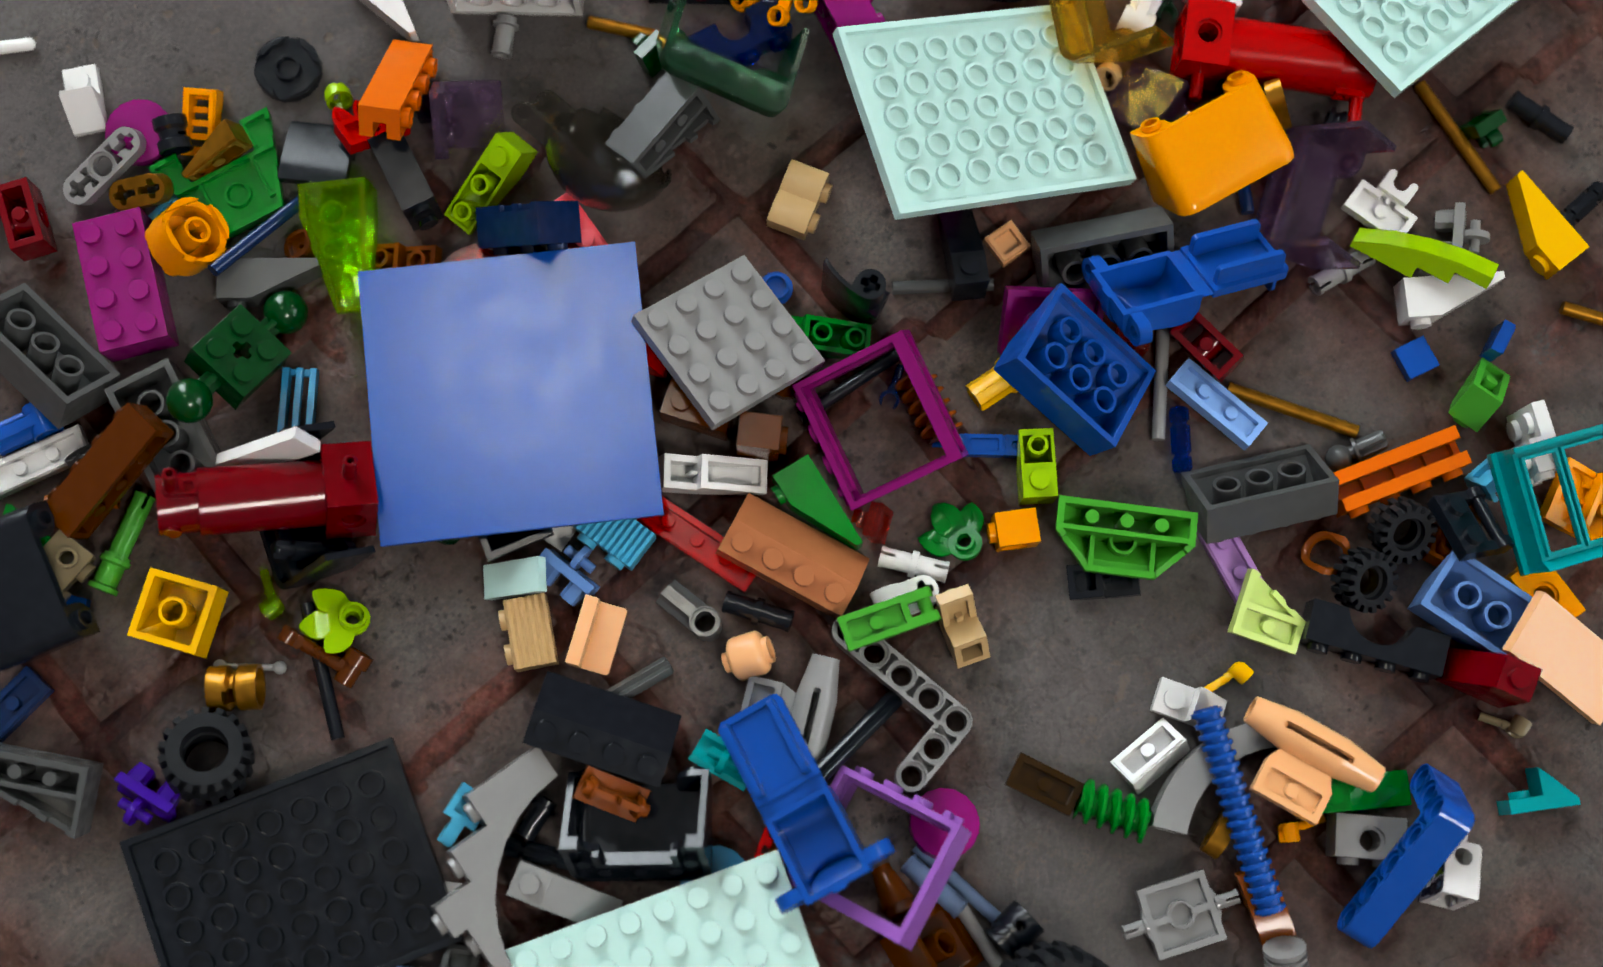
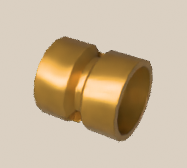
(238, 687)

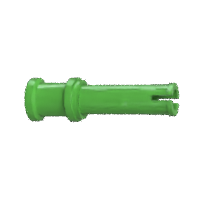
(116, 559)

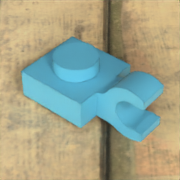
(458, 817)

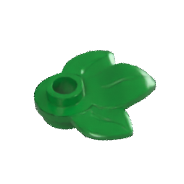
(952, 526)

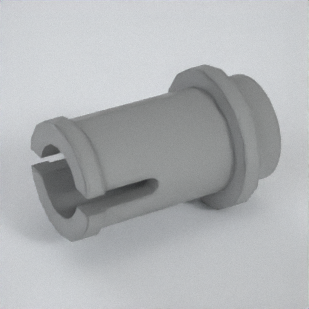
(505, 29)

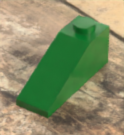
(811, 498)
(1391, 792)

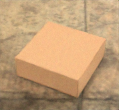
(1006, 243)

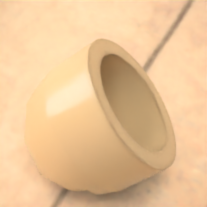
(1103, 70)

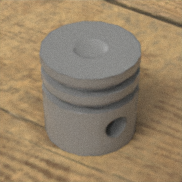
(1285, 952)

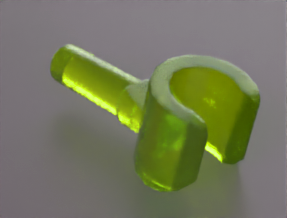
(273, 605)

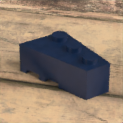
(528, 226)

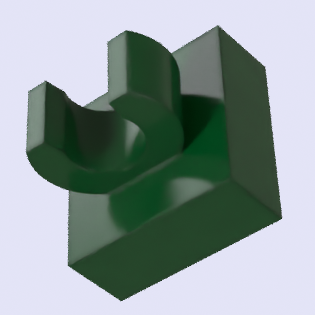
(647, 52)
(1484, 128)

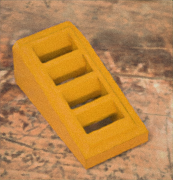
(190, 108)

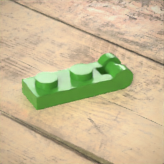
(887, 619)

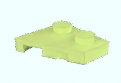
(1265, 616)

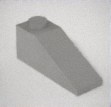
(559, 894)

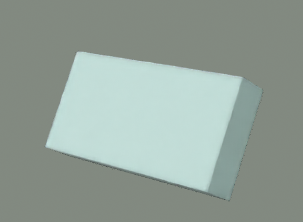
(515, 578)

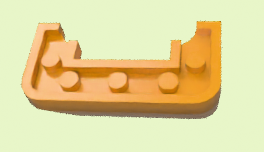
(1212, 148)

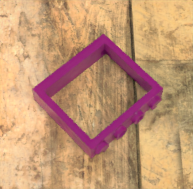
(930, 398)

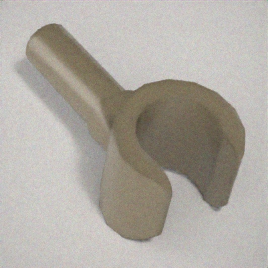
(1516, 728)

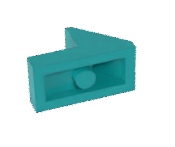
(1542, 795)

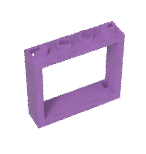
(844, 786)

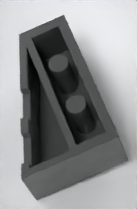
(660, 124)
(51, 786)

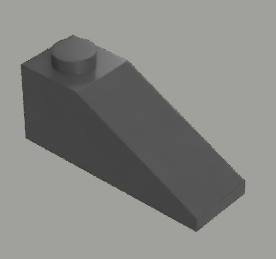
(256, 279)

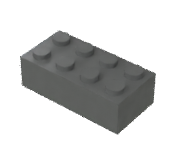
(50, 359)
(191, 444)

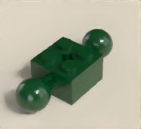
(222, 372)

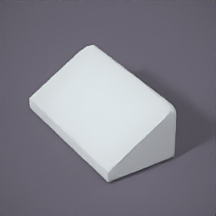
(1150, 755)

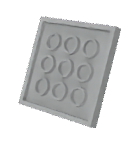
(727, 341)

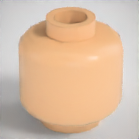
(748, 655)

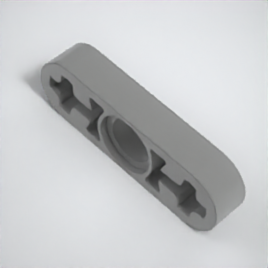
(114, 142)

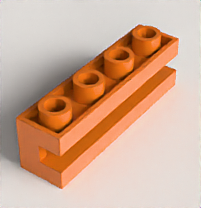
(397, 88)
(1399, 470)

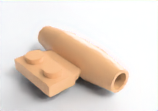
(1306, 760)

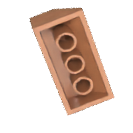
(793, 556)

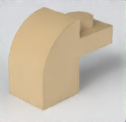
(961, 626)

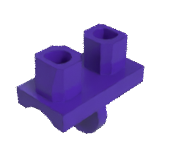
(134, 786)

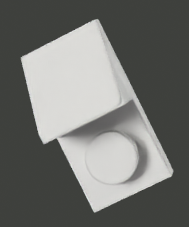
(84, 100)
(1180, 701)

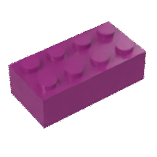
(124, 286)

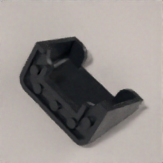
(31, 602)
(664, 846)

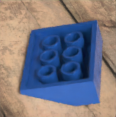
(1076, 371)

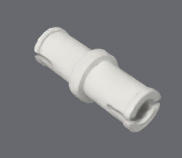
(913, 563)

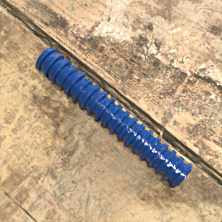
(1238, 811)

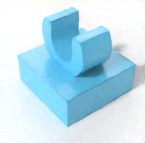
(1483, 477)

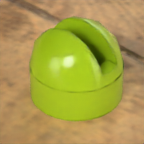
(344, 96)

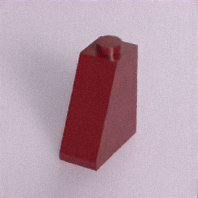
(1490, 676)

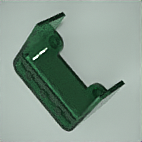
(756, 90)

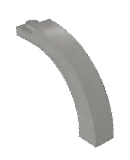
(1190, 778)

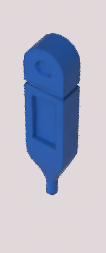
(988, 445)

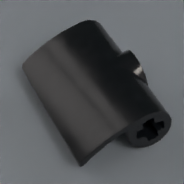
(860, 301)

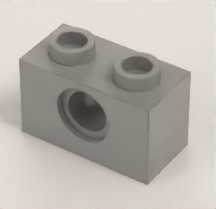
(1344, 835)

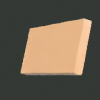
(1564, 651)

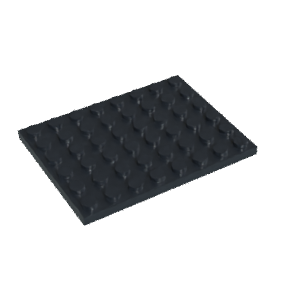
(296, 873)

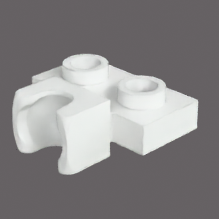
(1382, 205)

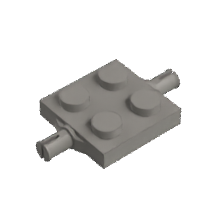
(1180, 914)

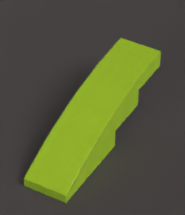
(1408, 252)

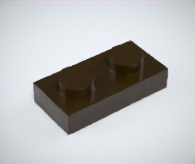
(1044, 784)

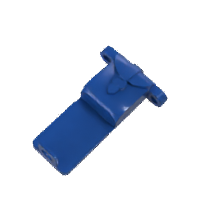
(1169, 285)
(797, 804)

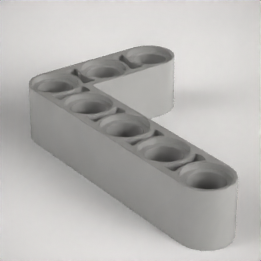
(910, 695)

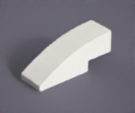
(712, 474)

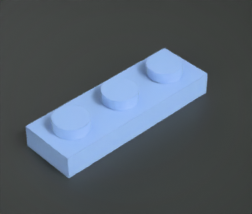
(1216, 404)

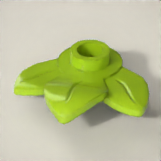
(330, 620)

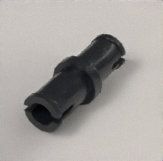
(1539, 117)
(758, 611)

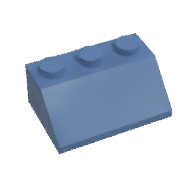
(1470, 604)

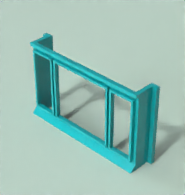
(1522, 510)

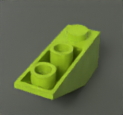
(491, 178)

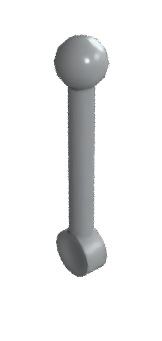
(278, 667)

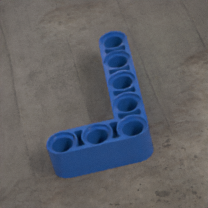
(1413, 860)

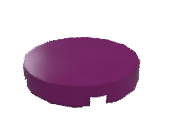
(139, 116)
(930, 838)

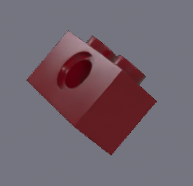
(26, 220)
(1208, 346)

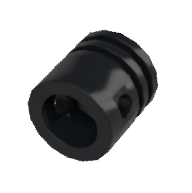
(1006, 935)

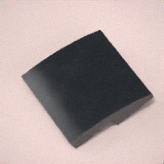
(313, 155)

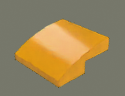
(1590, 495)

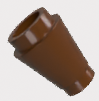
(891, 891)

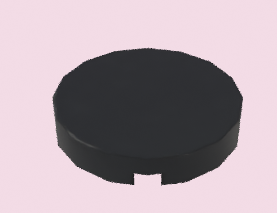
(288, 69)

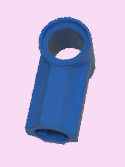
(24, 429)

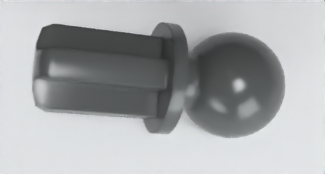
(1340, 456)

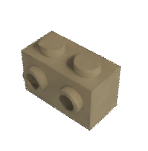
(68, 561)

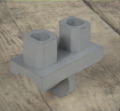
(1455, 221)

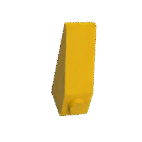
(1543, 230)

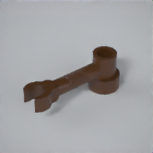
(347, 667)

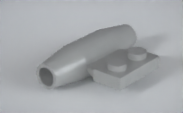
(811, 705)

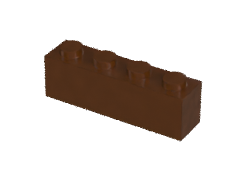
(107, 470)

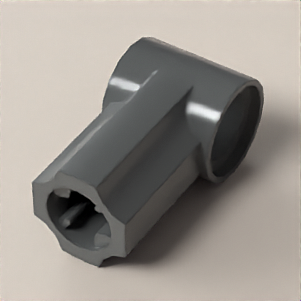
(689, 610)

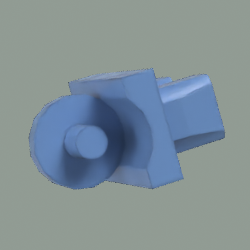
(579, 582)

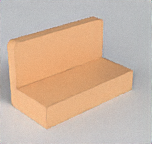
(596, 636)

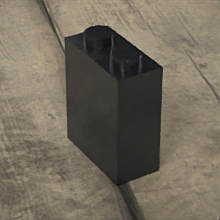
(407, 181)

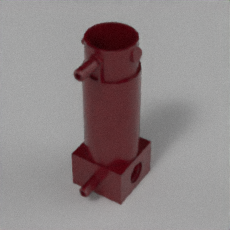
(324, 492)

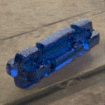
(1180, 439)

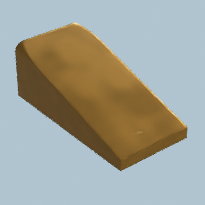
(221, 148)

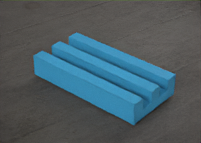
(299, 374)

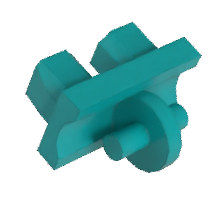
(713, 755)

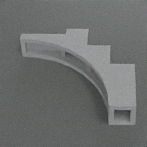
(477, 857)

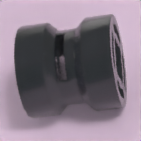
(172, 134)

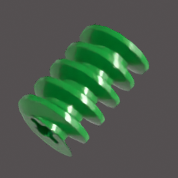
(1113, 810)

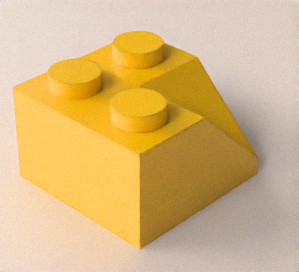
(178, 613)

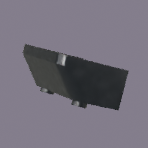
(294, 573)

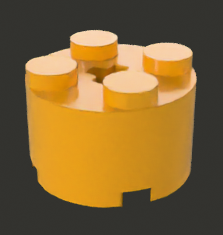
(187, 237)

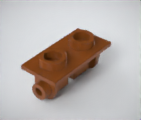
(612, 794)

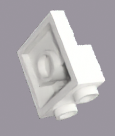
(1530, 426)

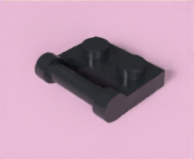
(1463, 529)

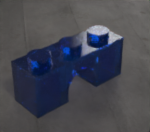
(759, 41)

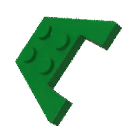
(242, 190)

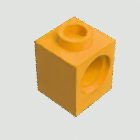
(1014, 529)

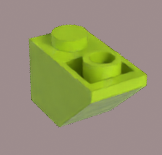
(1036, 466)

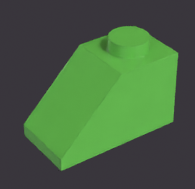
(1479, 395)

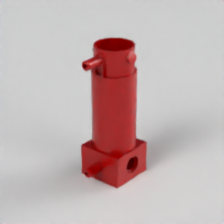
(1308, 60)

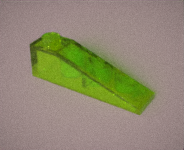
(342, 234)

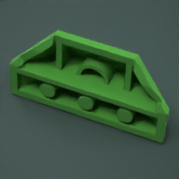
(1124, 536)

